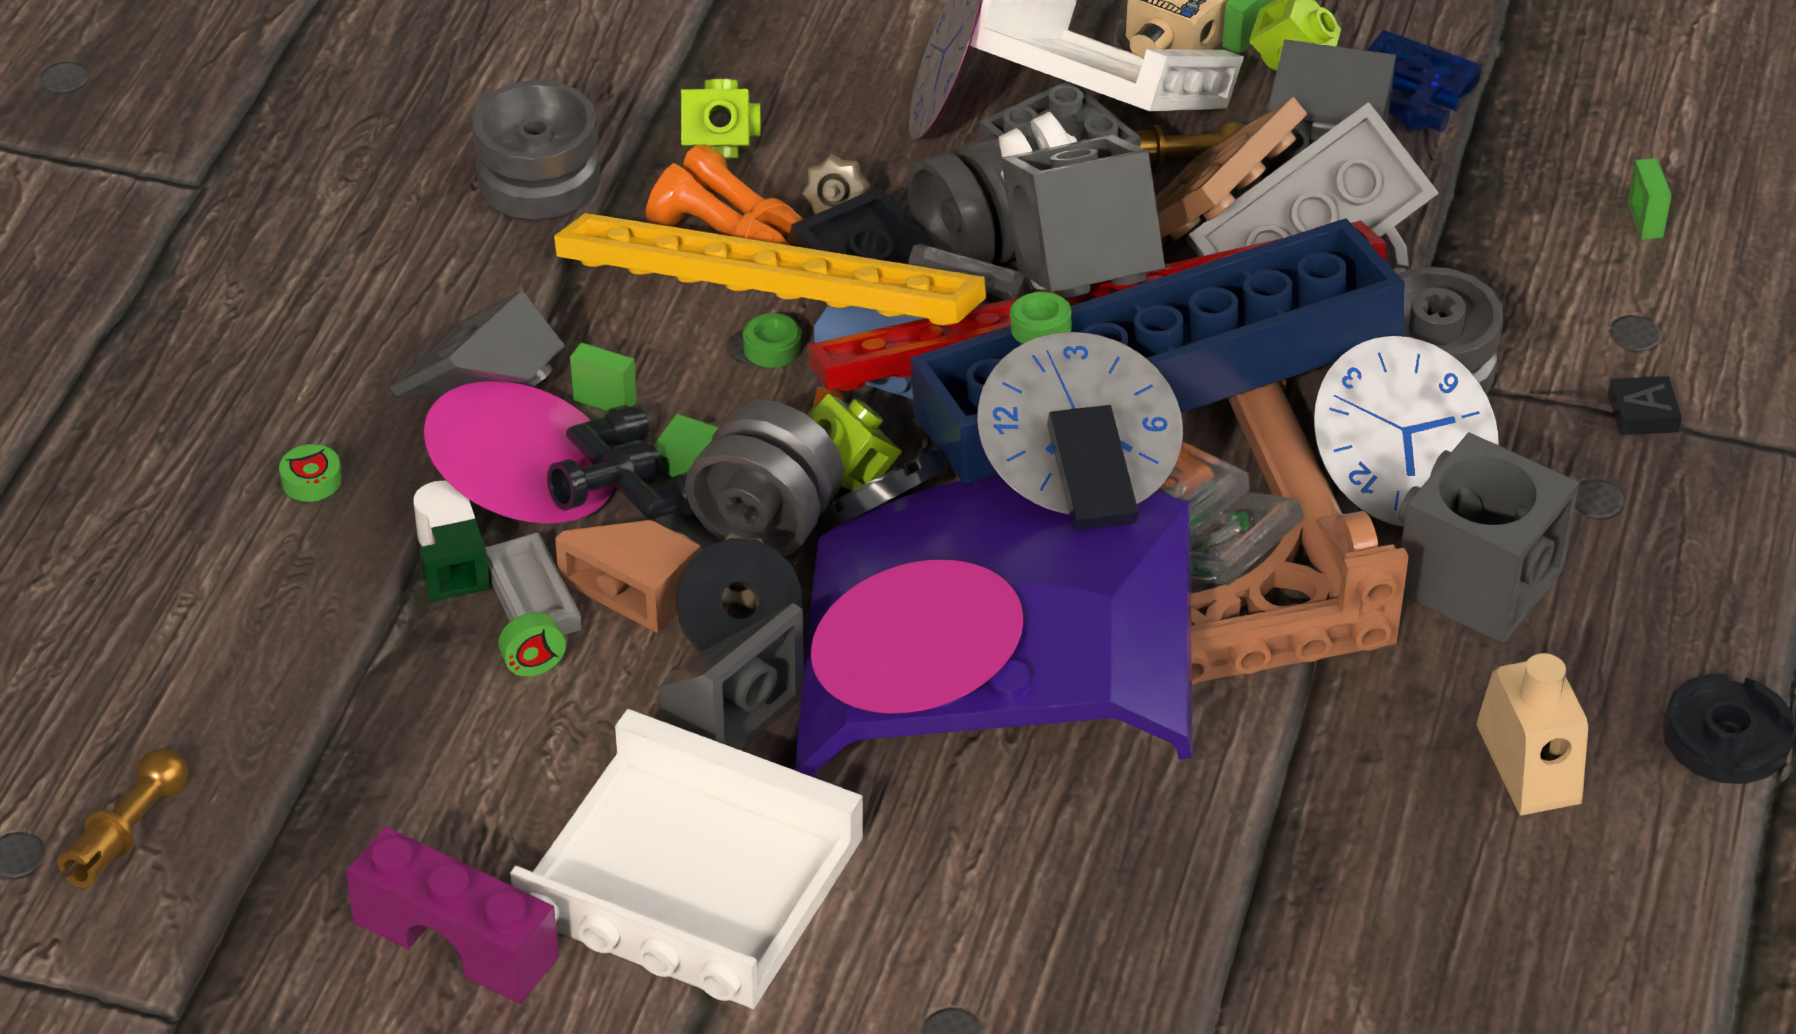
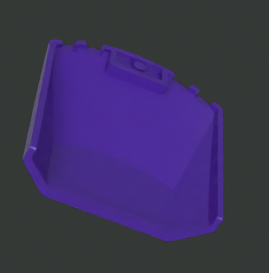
(1098, 608)

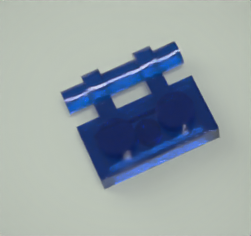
(1431, 79)

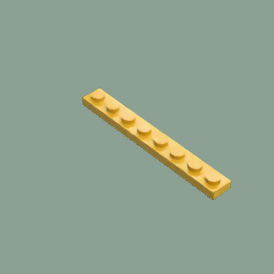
(772, 267)

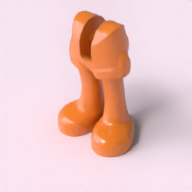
(692, 190)

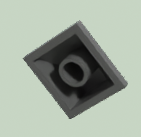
(496, 344)
(739, 682)

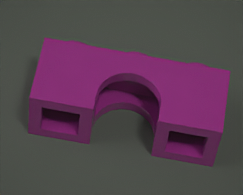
(497, 929)

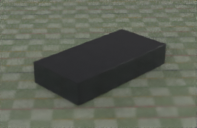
(1092, 467)

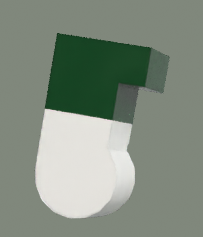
(450, 541)

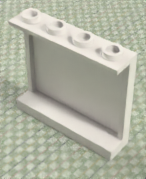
(1162, 80)
(696, 859)

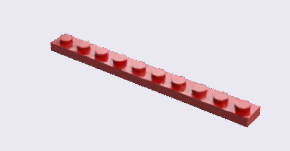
(885, 352)

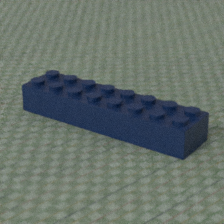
(1203, 328)

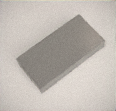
(530, 582)

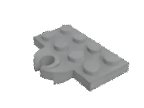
(1347, 173)

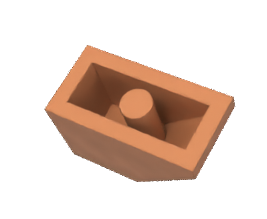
(627, 568)

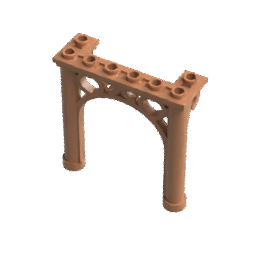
(1353, 583)

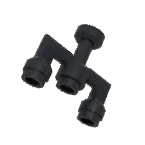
(627, 466)

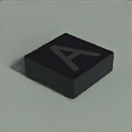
(1644, 405)

